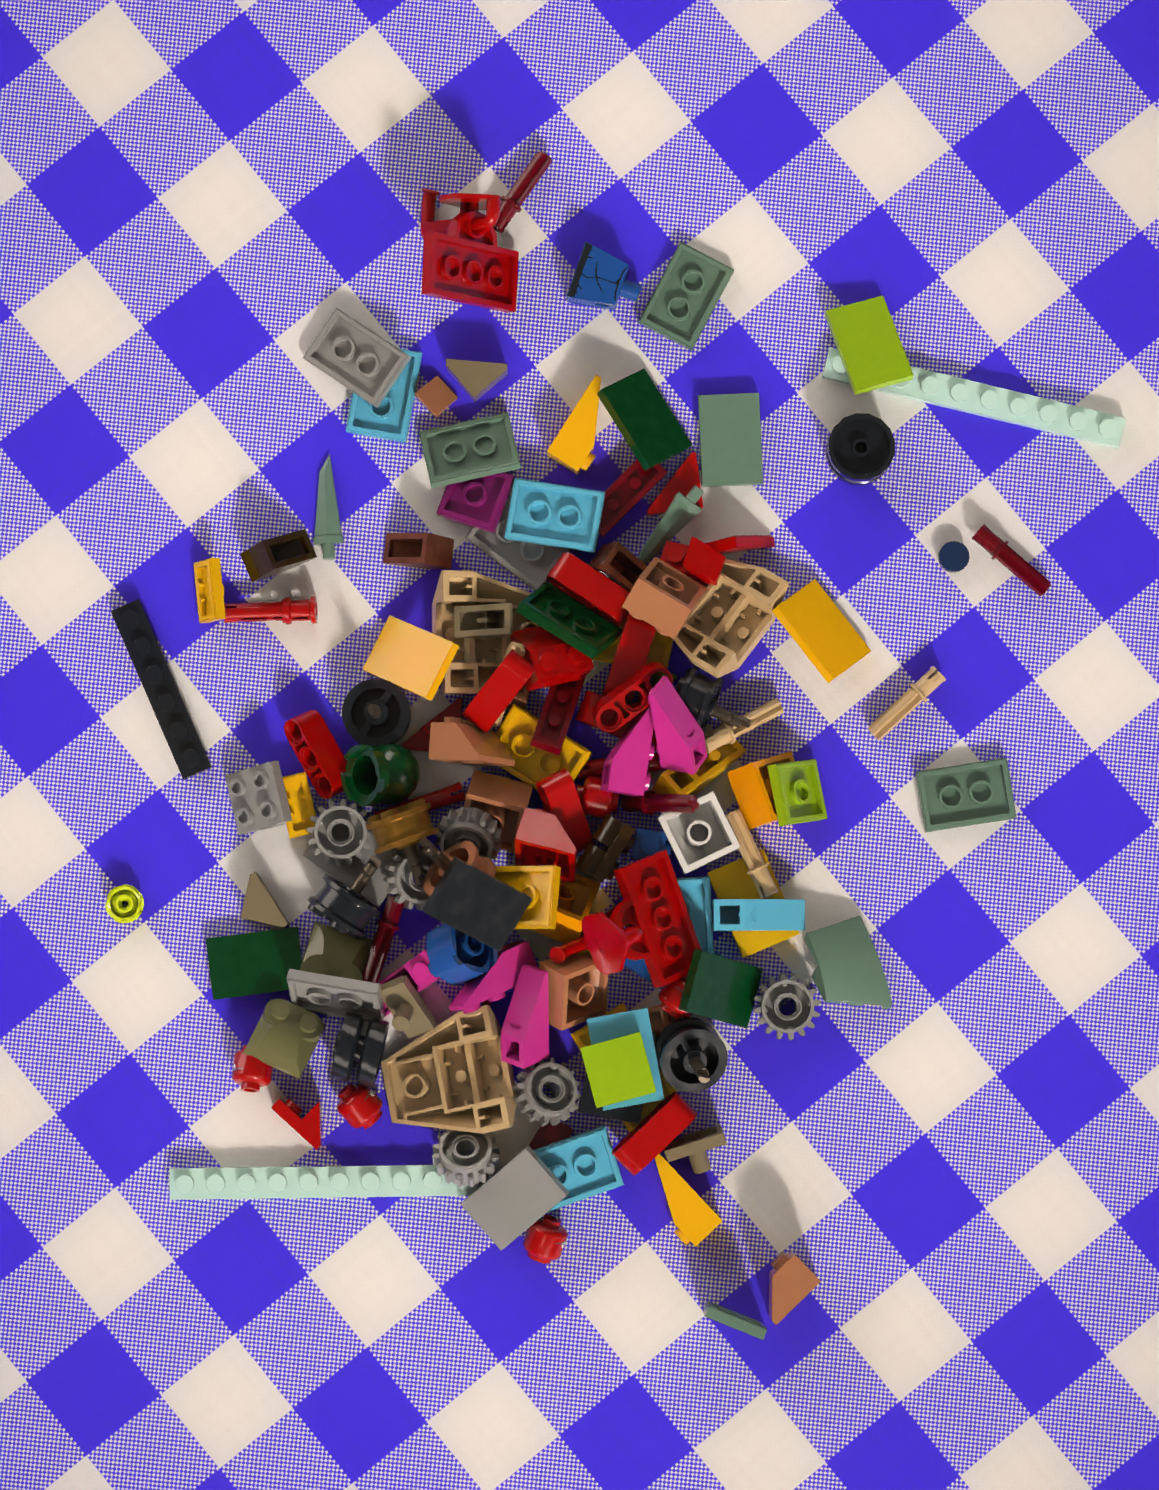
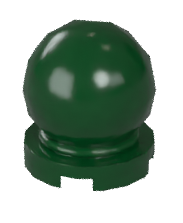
(379, 774)

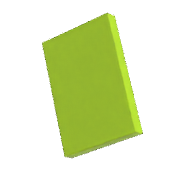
(869, 345)

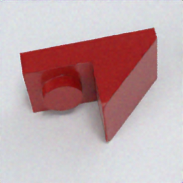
(694, 560)
(308, 1127)

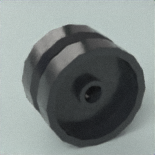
(860, 467)
(355, 1048)

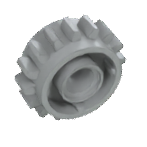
(472, 826)
(327, 844)
(401, 880)
(803, 1009)
(531, 1095)
(465, 1169)

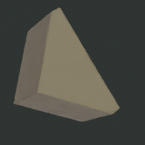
(476, 376)
(483, 621)
(260, 904)

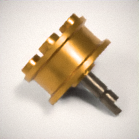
(403, 829)

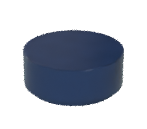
(953, 557)

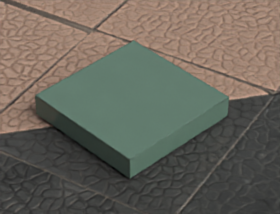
(735, 1320)

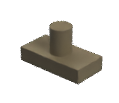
(407, 1007)
(695, 1146)

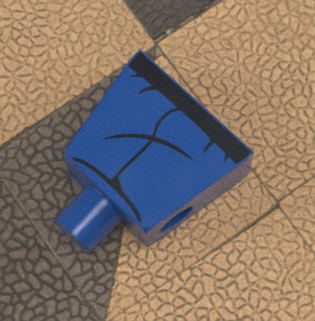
(601, 280)

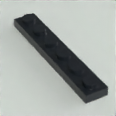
(161, 689)

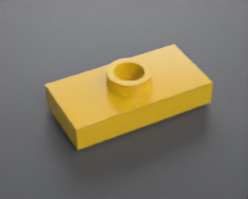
(209, 590)
(300, 804)

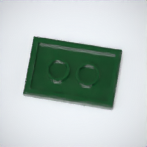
(644, 419)
(569, 620)
(253, 962)
(720, 988)

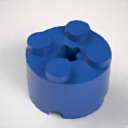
(457, 956)

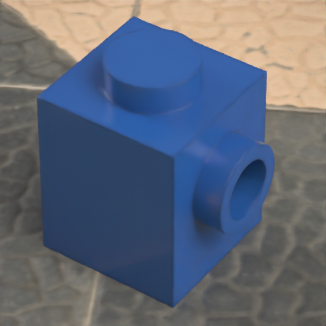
(648, 842)

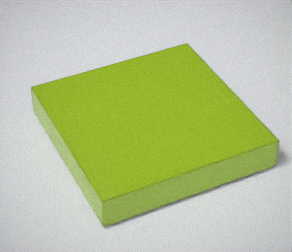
(797, 792)
(618, 1070)

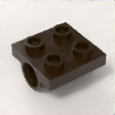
(601, 863)

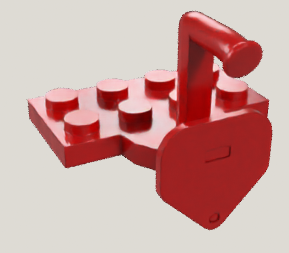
(463, 253)
(654, 922)

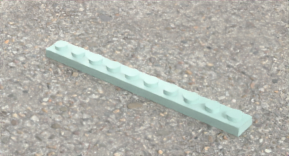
(997, 404)
(311, 1182)

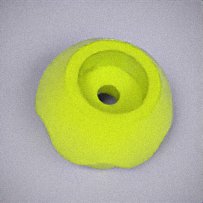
(117, 897)

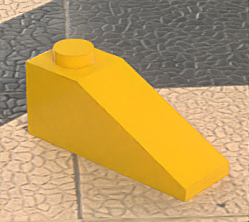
(576, 438)
(716, 763)
(687, 1208)

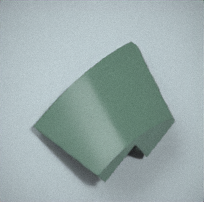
(848, 965)

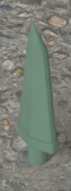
(675, 518)
(327, 524)

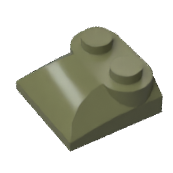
(335, 953)
(285, 1037)

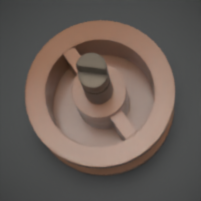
(463, 850)

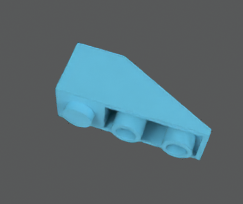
(758, 914)

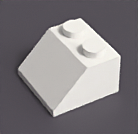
(700, 835)

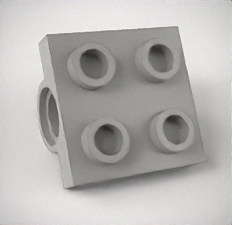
(258, 798)

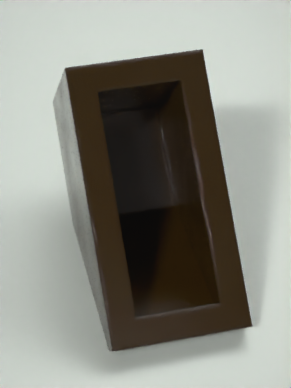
(278, 555)

